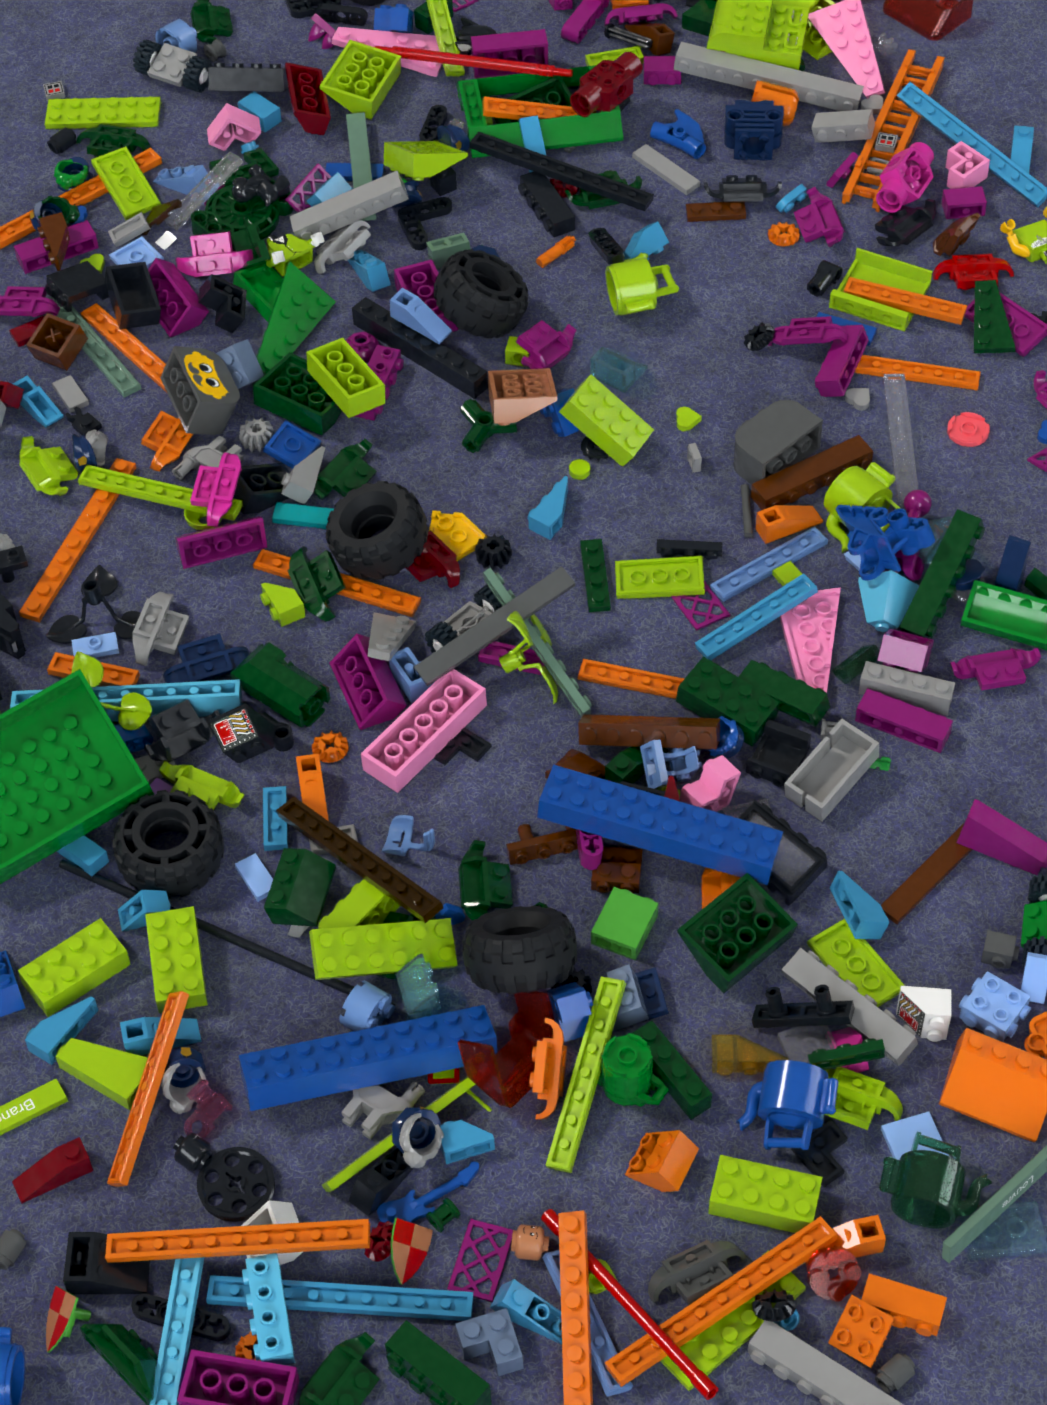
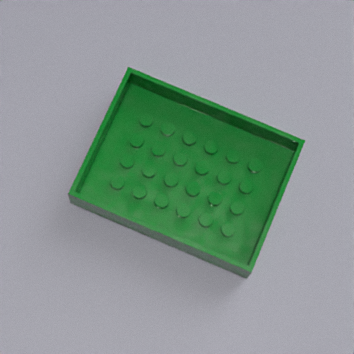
(60, 773)

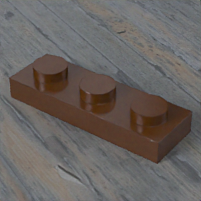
(715, 211)

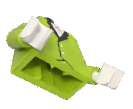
(291, 249)

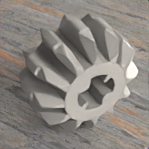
(255, 434)

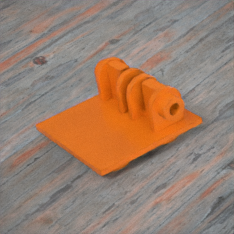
(861, 1330)

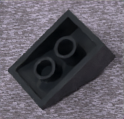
(260, 487)

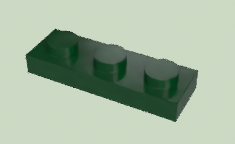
(848, 1054)

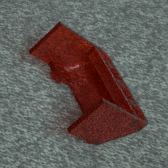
(929, 17)
(507, 1073)

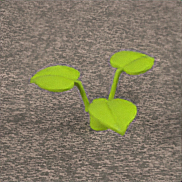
(515, 658)
(134, 707)

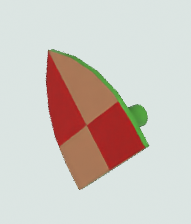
(408, 1248)
(62, 1317)

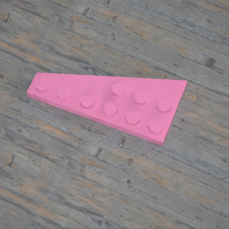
(849, 38)
(390, 39)
(810, 636)

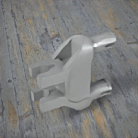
(206, 456)
(379, 1106)

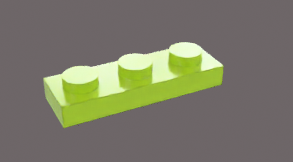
(596, 58)

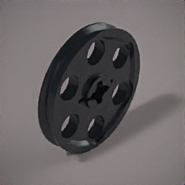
(230, 1194)

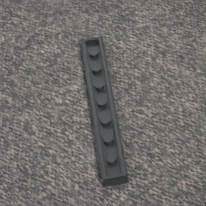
(493, 626)

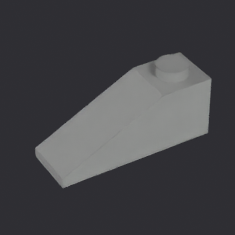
(301, 481)

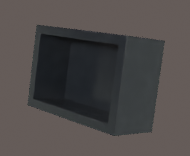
(132, 295)

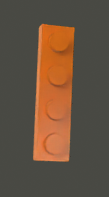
(113, 675)

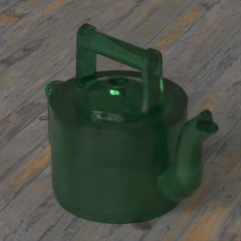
(930, 1184)

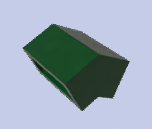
(1037, 583)

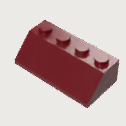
(307, 99)

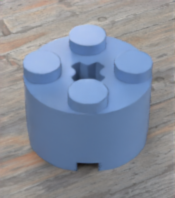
(178, 34)
(366, 1007)

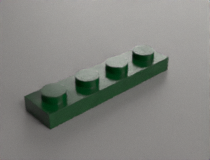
(595, 575)

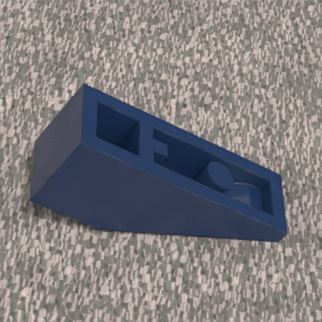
(1013, 564)

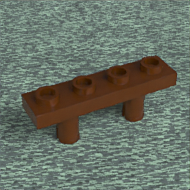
(542, 846)

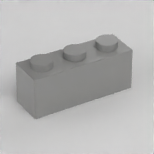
(843, 126)

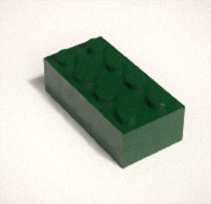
(717, 692)
(433, 1369)

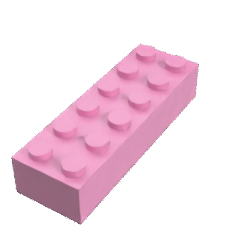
(423, 730)

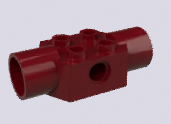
(606, 85)

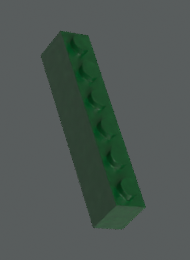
(942, 575)

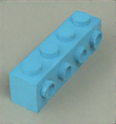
(269, 1310)

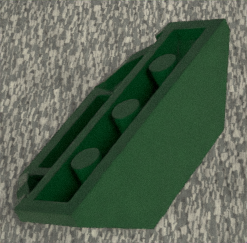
(125, 1356)

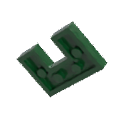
(251, 157)

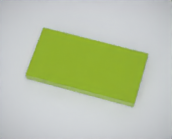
(125, 182)
(659, 577)
(856, 962)

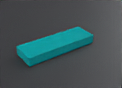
(301, 515)

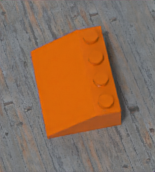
(997, 1085)

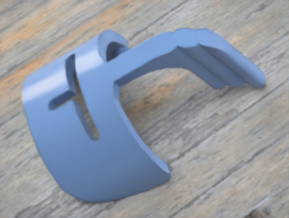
(404, 824)

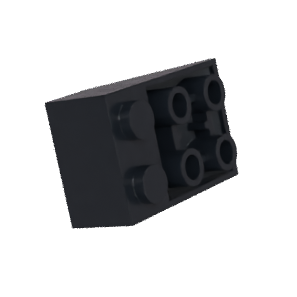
(89, 1272)

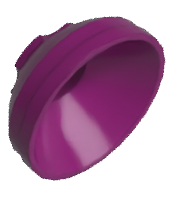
(364, 349)

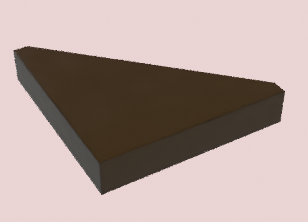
(160, 213)

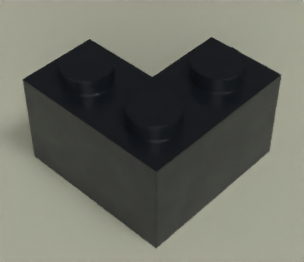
(226, 300)

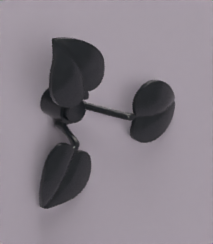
(94, 589)

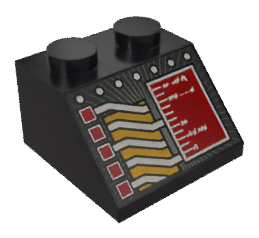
(243, 733)

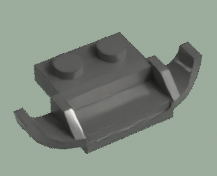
(694, 1270)

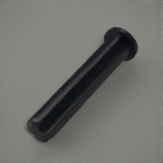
(626, 36)

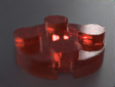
(836, 1287)

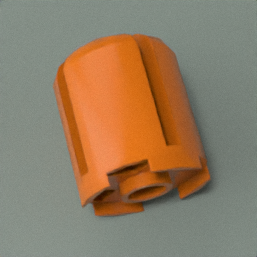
(781, 95)

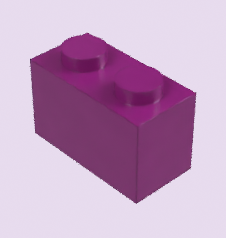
(660, 70)
(963, 202)

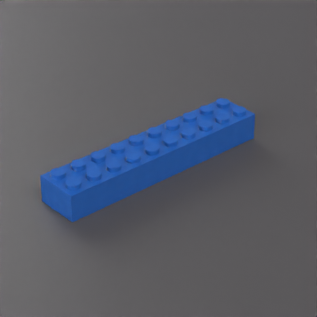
(659, 824)
(362, 1057)

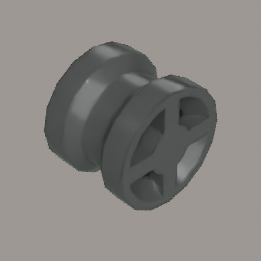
(215, 50)

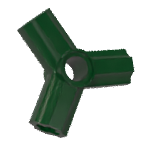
(482, 426)

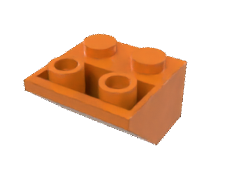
(662, 1160)

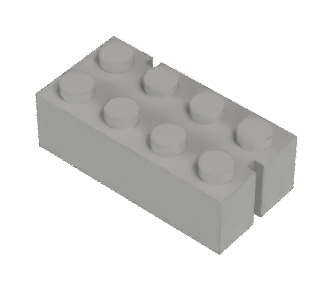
(831, 772)

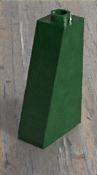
(699, 17)

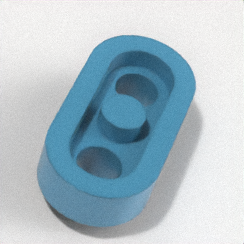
(787, 202)

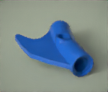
(682, 134)

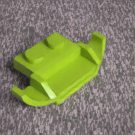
(46, 467)
(202, 784)
(861, 1098)

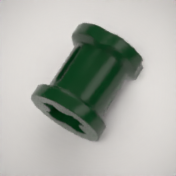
(443, 1215)

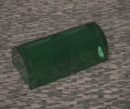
(854, 664)

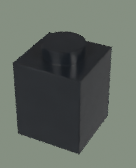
(444, 181)

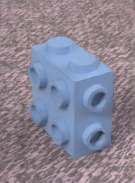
(994, 1007)

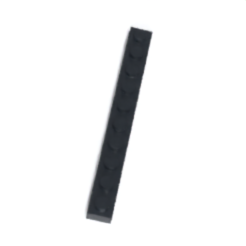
(561, 171)

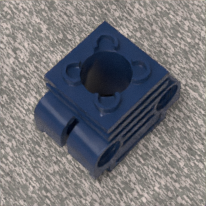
(753, 129)

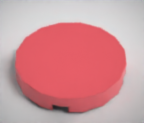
(968, 429)

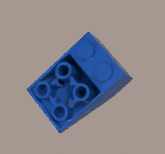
(9, 991)

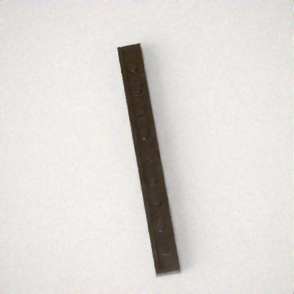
(360, 860)

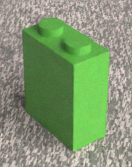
(624, 923)

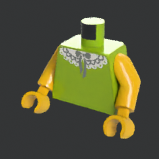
(1029, 240)

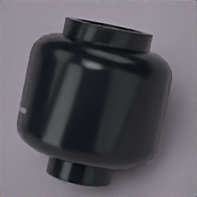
(192, 1151)

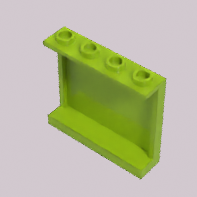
(883, 271)

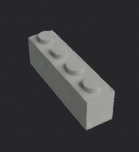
(912, 688)

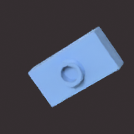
(96, 645)

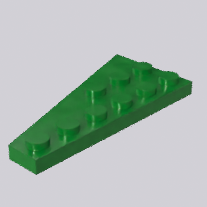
(293, 316)

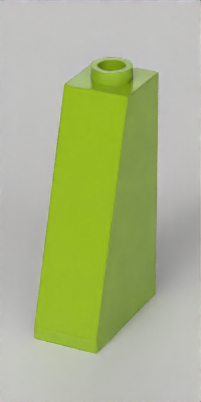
(103, 1068)

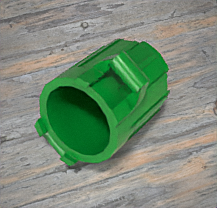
(628, 1072)

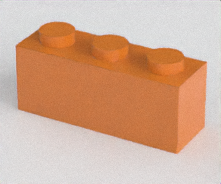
(907, 1304)

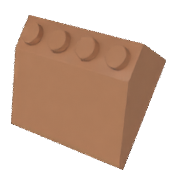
(519, 393)

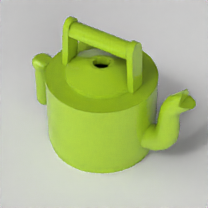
(634, 285)
(858, 488)

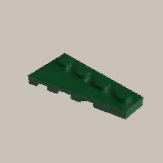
(990, 321)

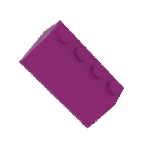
(176, 298)
(221, 542)
(367, 684)

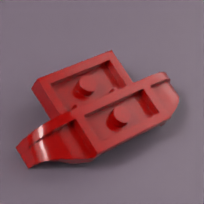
(972, 268)

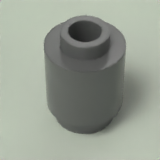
(11, 1246)
(895, 1373)

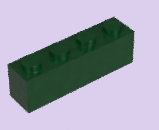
(794, 695)
(675, 1072)

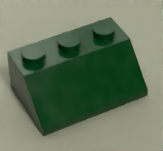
(299, 888)

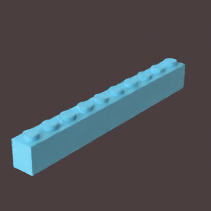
(202, 695)

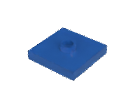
(291, 444)

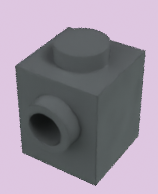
(999, 949)

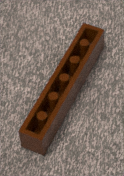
(811, 473)
(639, 730)

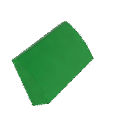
(261, 286)
(1006, 614)

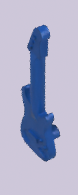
(414, 1209)

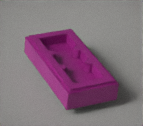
(843, 171)

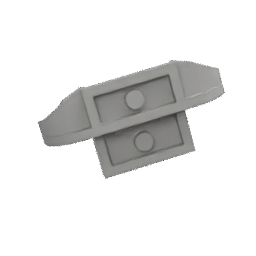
(342, 245)
(158, 628)

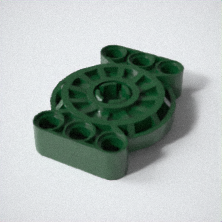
(226, 215)

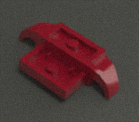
(436, 561)

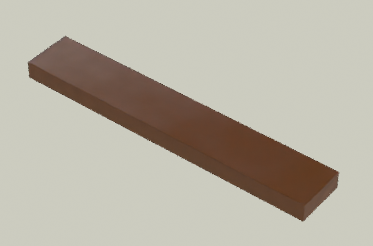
(925, 878)

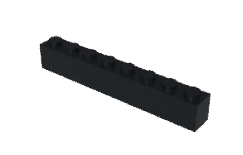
(420, 349)

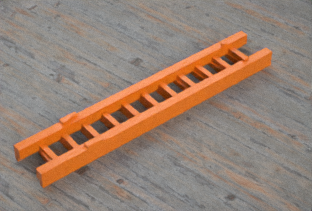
(886, 115)

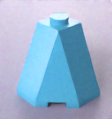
(886, 599)

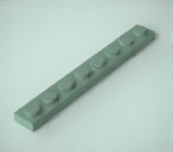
(543, 650)

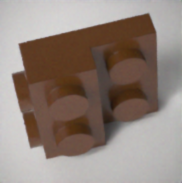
(618, 869)

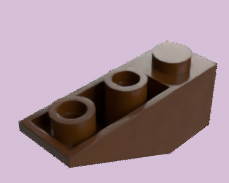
(659, 33)
(56, 237)

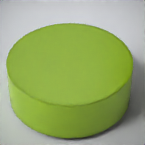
(579, 469)

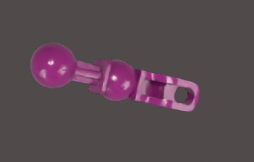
(917, 504)

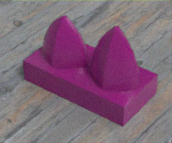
(319, 29)

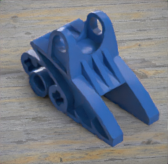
(879, 548)

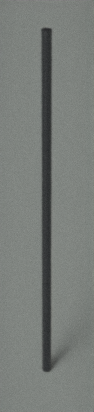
(216, 931)

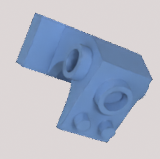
(682, 763)

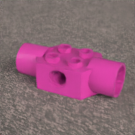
(905, 177)

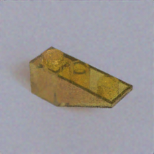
(740, 1055)

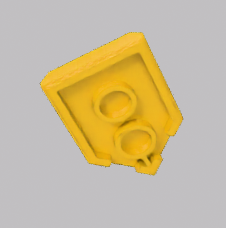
(456, 532)

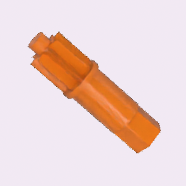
(557, 250)

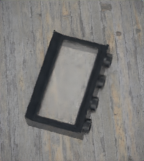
(796, 861)

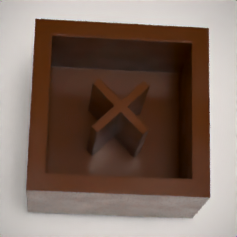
(57, 341)

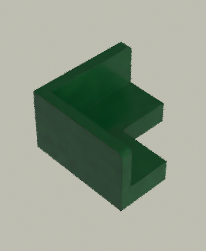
(249, 239)

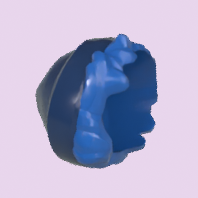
(730, 739)

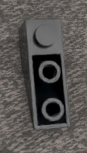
(379, 1182)

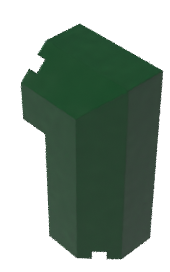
(282, 685)

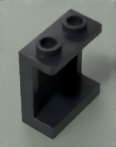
(75, 283)
(778, 753)

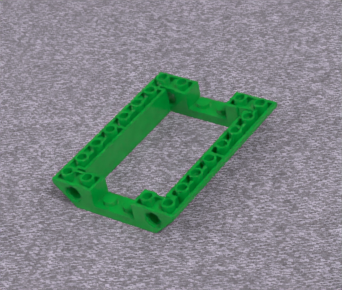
(556, 132)

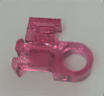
(210, 1107)

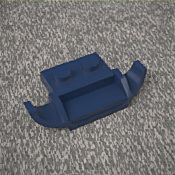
(205, 660)

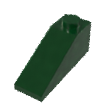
(626, 766)

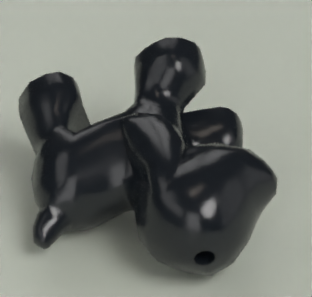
(259, 185)

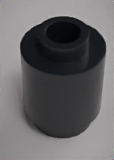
(62, 140)

